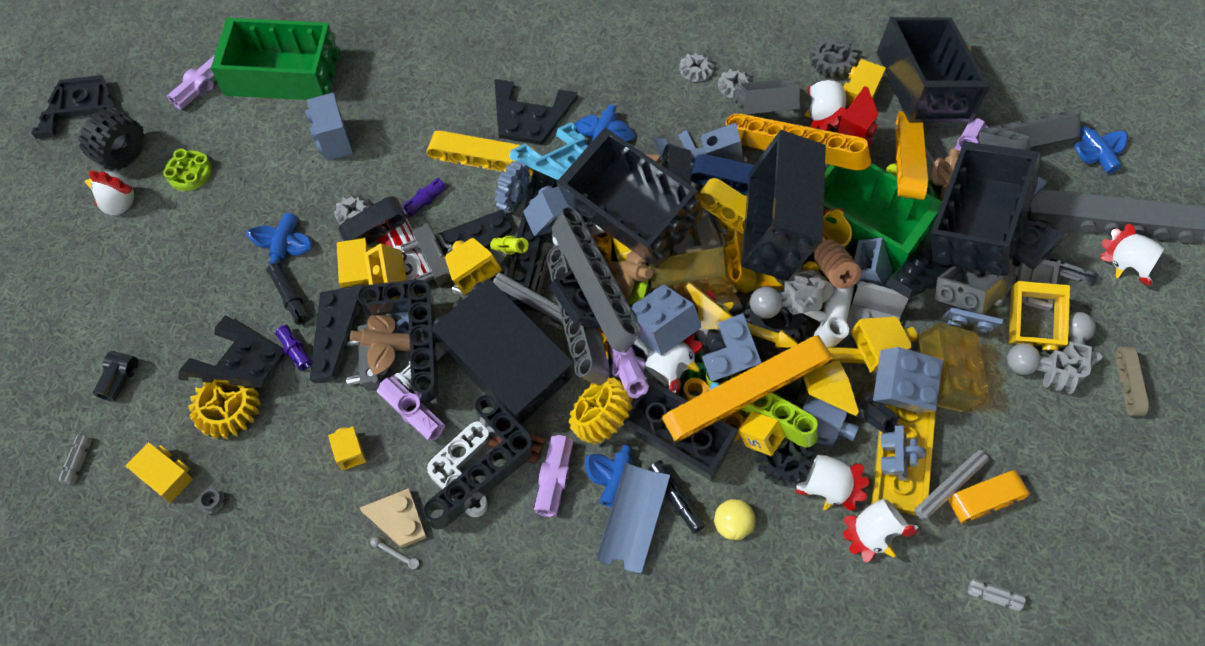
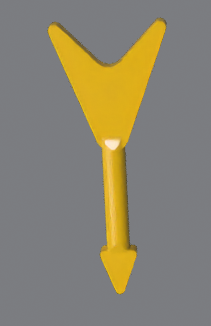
(711, 313)

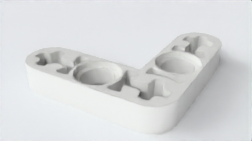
(453, 464)

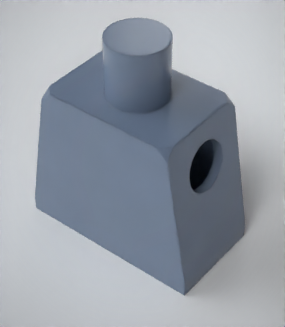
(721, 143)
(873, 261)
(829, 421)

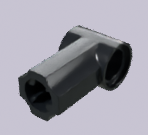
(117, 369)
(875, 412)

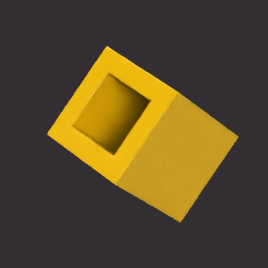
(761, 433)
(347, 448)

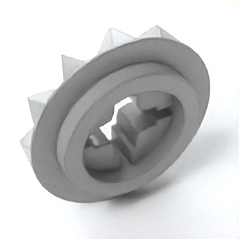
(694, 73)
(726, 81)
(342, 213)

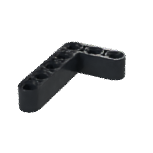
(417, 328)
(484, 466)

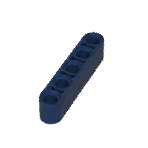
(729, 171)

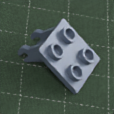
(979, 322)

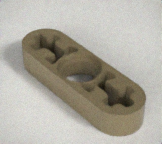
(1131, 376)

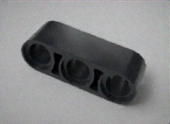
(677, 161)
(374, 221)

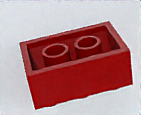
(860, 117)

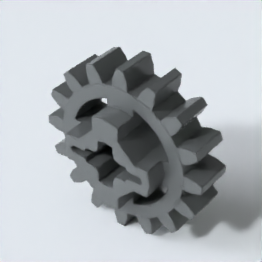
(831, 56)

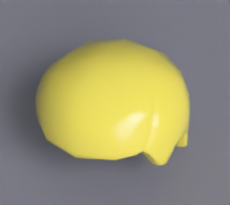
(735, 519)

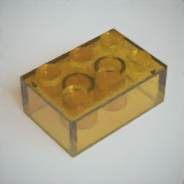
(705, 269)
(963, 374)

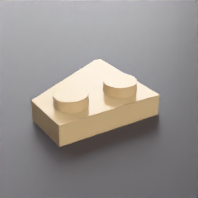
(397, 518)

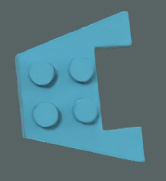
(558, 161)

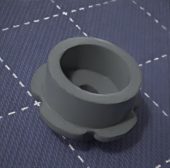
(208, 495)

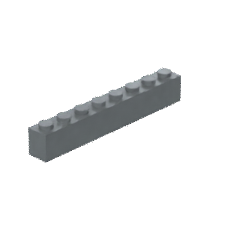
(1107, 213)

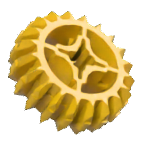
(210, 404)
(600, 411)

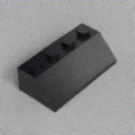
(700, 451)

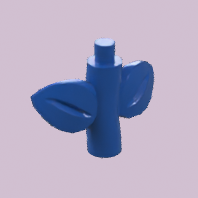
(592, 125)
(1102, 149)
(281, 239)
(608, 472)

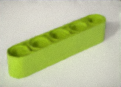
(777, 407)

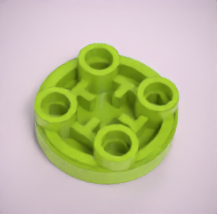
(187, 170)

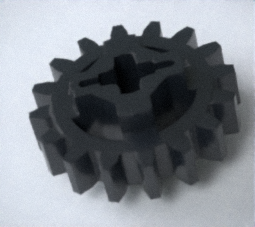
(796, 460)

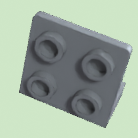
(875, 302)

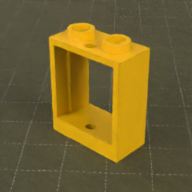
(1060, 294)

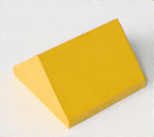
(832, 386)

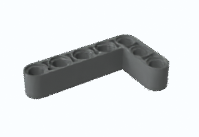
(1033, 131)

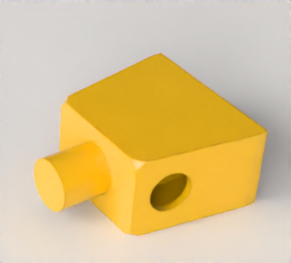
(470, 264)
(881, 334)

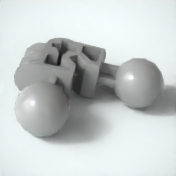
(802, 293)
(1063, 367)

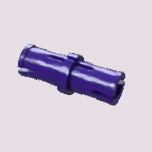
(424, 196)
(293, 347)

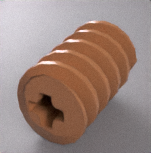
(837, 264)

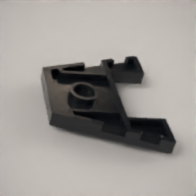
(72, 99)
(525, 120)
(573, 300)
(246, 363)

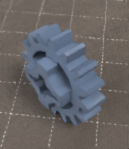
(512, 186)

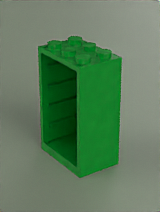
(275, 59)
(876, 210)

